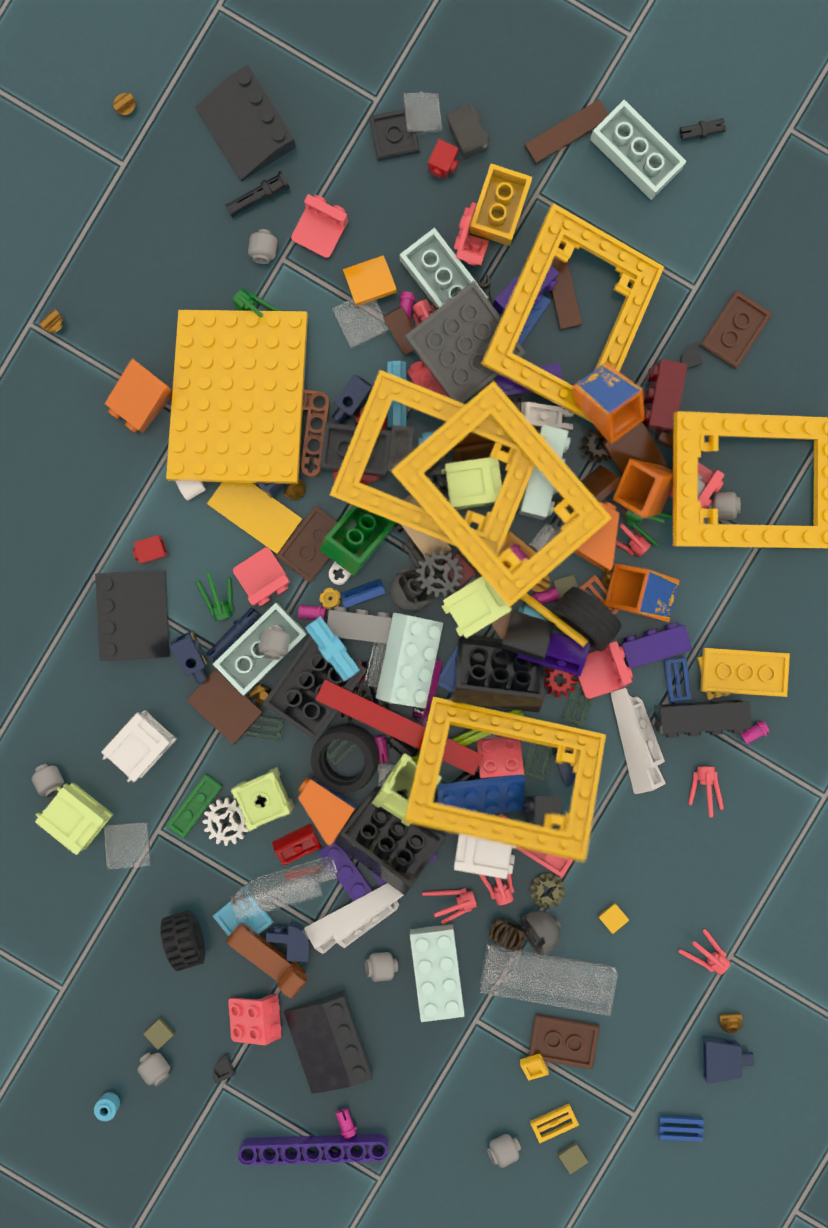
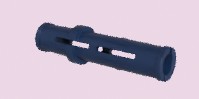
(233, 634)

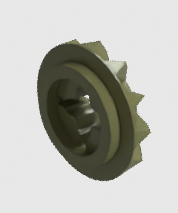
(549, 880)

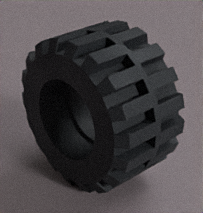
(182, 940)

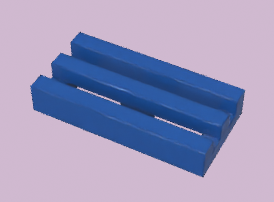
(362, 593)
(687, 697)
(680, 1136)

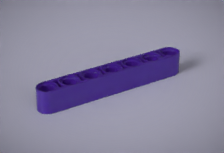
(304, 1156)

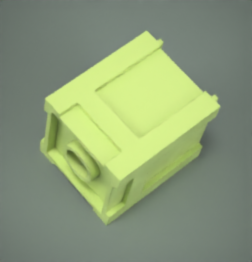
(473, 483)
(475, 607)
(399, 780)
(267, 786)
(73, 818)

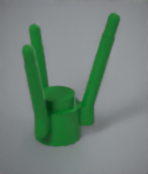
(246, 301)
(632, 518)
(219, 609)

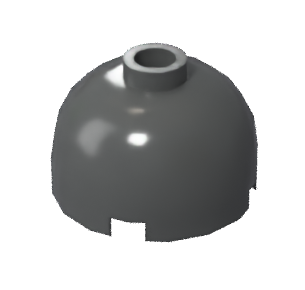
(406, 591)
(542, 931)

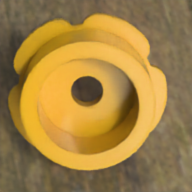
(326, 594)

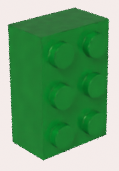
(356, 538)

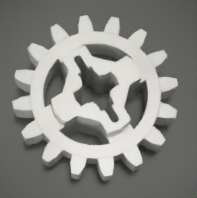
(217, 817)

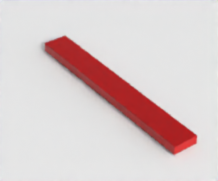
(393, 724)

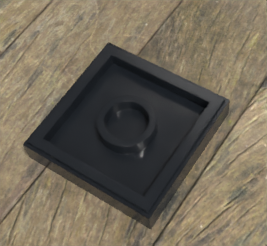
(391, 135)
(528, 635)

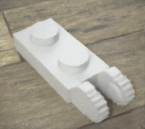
(546, 415)

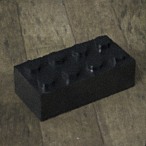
(702, 717)

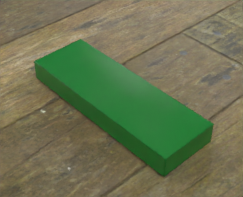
(194, 805)

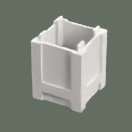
(139, 745)
(484, 857)

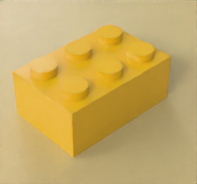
(500, 204)

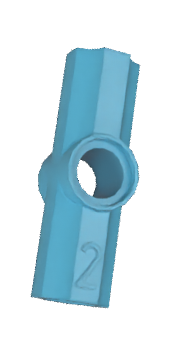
(397, 412)
(332, 648)

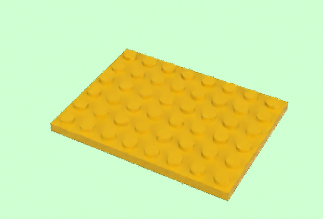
(237, 396)

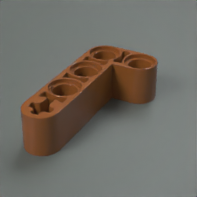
(311, 434)
(268, 958)

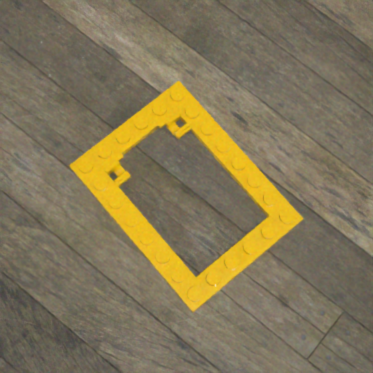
(572, 232)
(387, 387)
(687, 511)
(577, 527)
(575, 827)

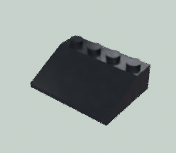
(245, 123)
(132, 615)
(496, 676)
(299, 685)
(387, 845)
(329, 1043)

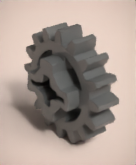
(446, 581)

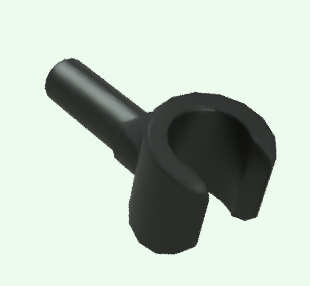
(485, 288)

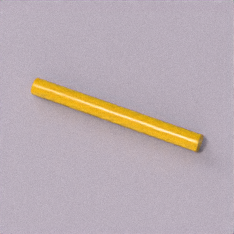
(581, 640)

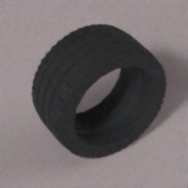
(588, 617)
(330, 778)

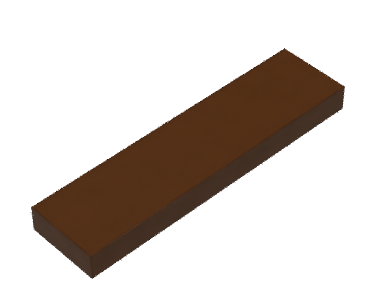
(566, 132)
(564, 296)

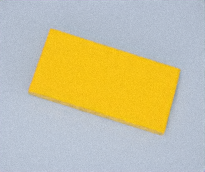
(255, 513)
(745, 672)

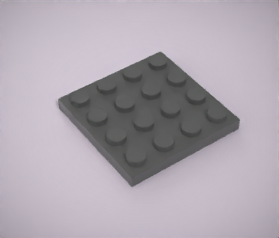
(456, 340)

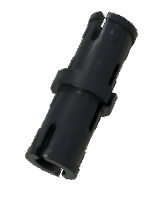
(702, 129)

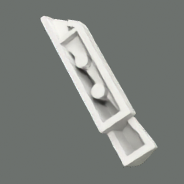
(638, 742)
(353, 919)

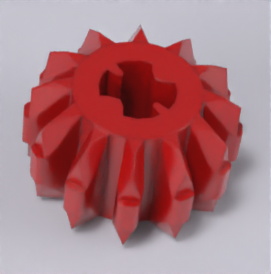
(553, 685)

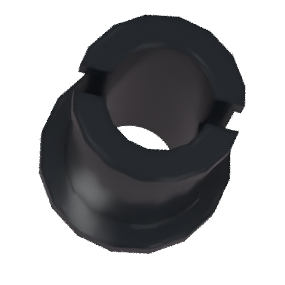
(400, 746)

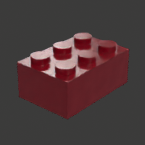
(663, 395)

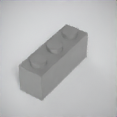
(359, 625)

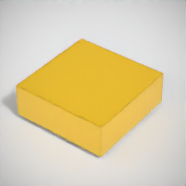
(613, 918)
(534, 1067)

